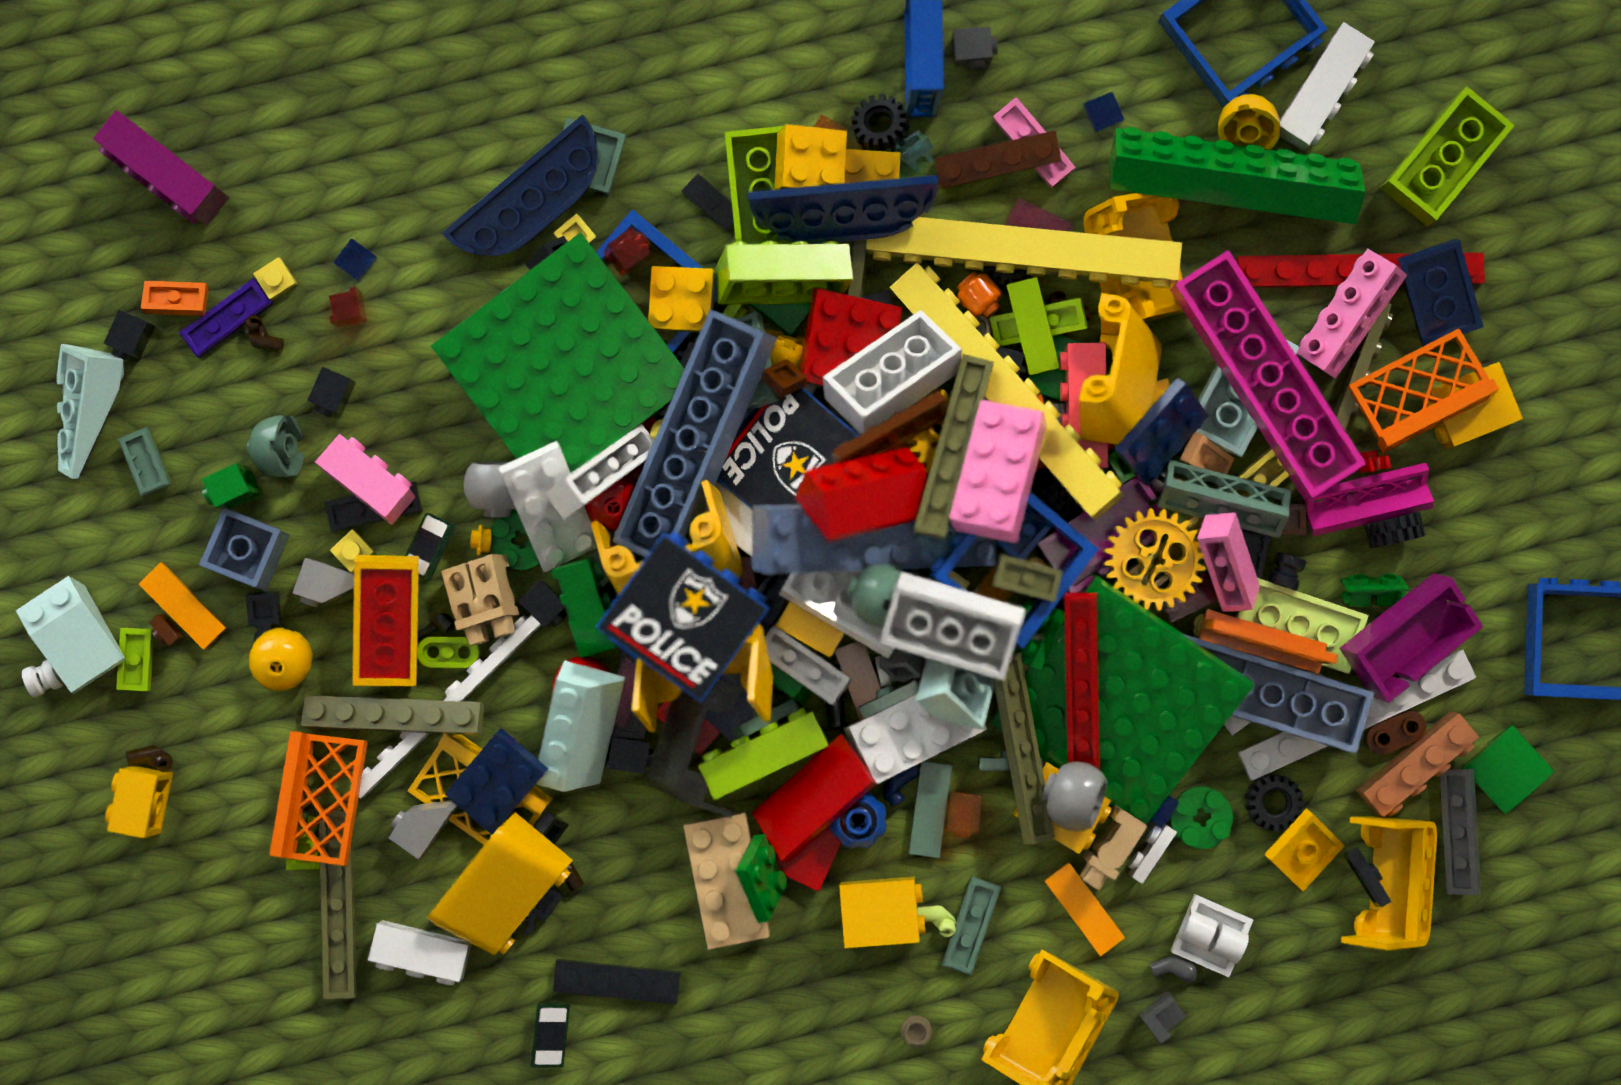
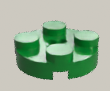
(501, 537)
(1215, 828)

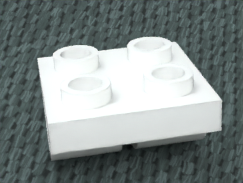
(1212, 935)

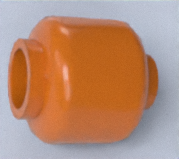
(979, 295)

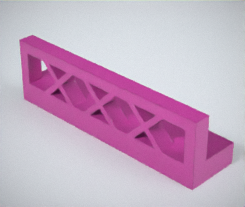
(1368, 502)

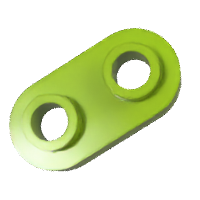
(449, 652)

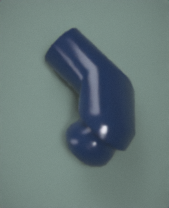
(892, 791)

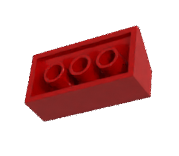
(863, 493)

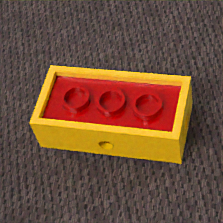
(385, 620)

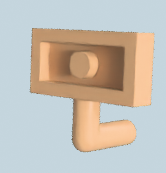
(1205, 454)

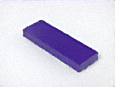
(225, 318)

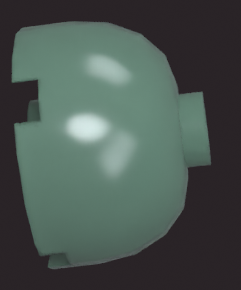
(275, 446)
(874, 593)

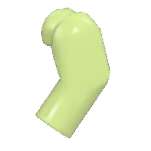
(940, 918)

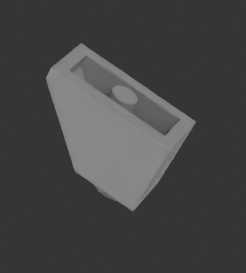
(322, 583)
(421, 826)

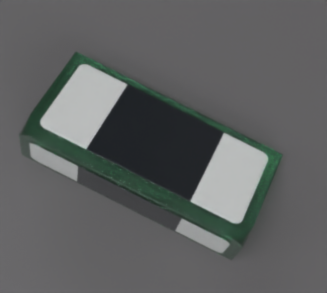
(430, 543)
(550, 1035)

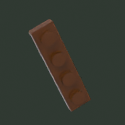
(998, 159)
(894, 431)

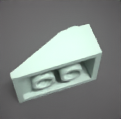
(71, 633)

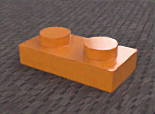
(174, 298)

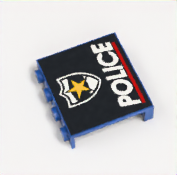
(778, 446)
(683, 615)

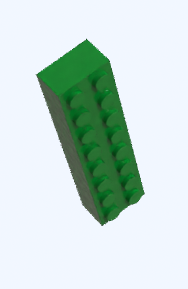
(1236, 175)

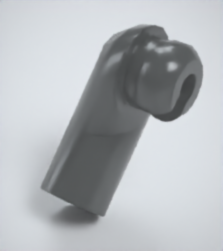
(1176, 965)

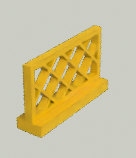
(464, 752)

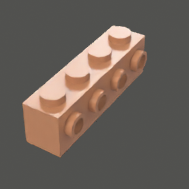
(1417, 764)

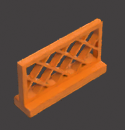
(1429, 416)
(1264, 642)
(293, 801)

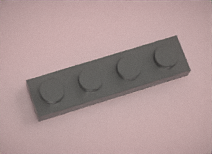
(1460, 832)

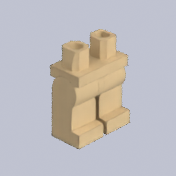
(481, 597)
(1112, 849)

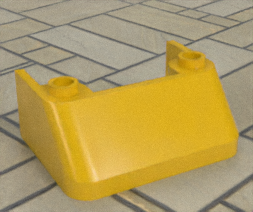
(709, 532)
(750, 661)
(1406, 861)

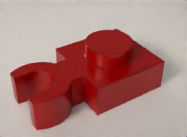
(1374, 461)

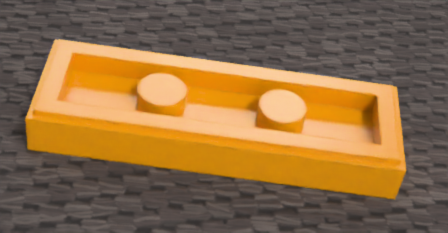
(183, 606)
(1084, 909)

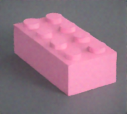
(998, 471)

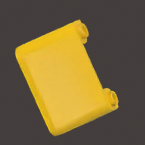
(1142, 218)
(1117, 402)
(501, 886)
(1052, 1025)

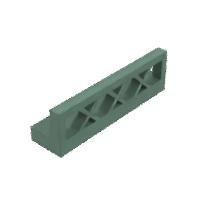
(1198, 500)

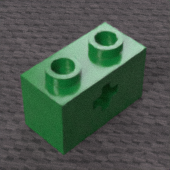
(231, 487)

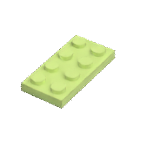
(1306, 617)

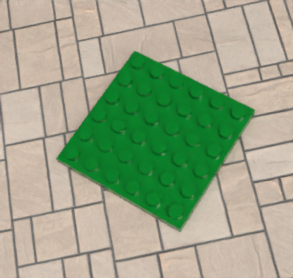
(562, 358)
(1156, 702)

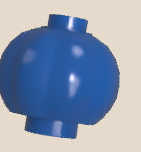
(866, 832)

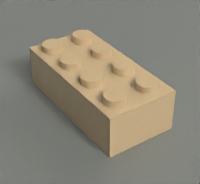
(715, 853)

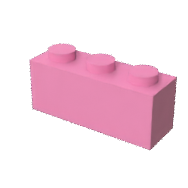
(366, 478)
(1228, 562)

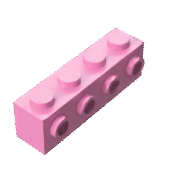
(1351, 313)

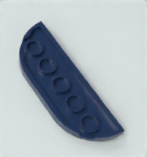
(530, 195)
(844, 209)

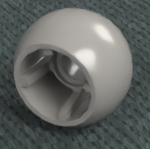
(487, 490)
(1075, 795)

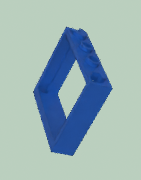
(1299, 8)
(923, 57)
(668, 249)
(1041, 608)
(1534, 638)

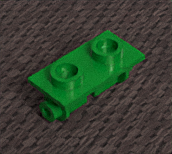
(1360, 588)

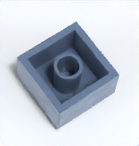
(244, 549)

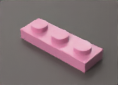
(1018, 123)

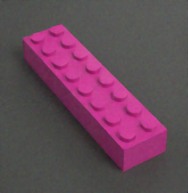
(1267, 376)

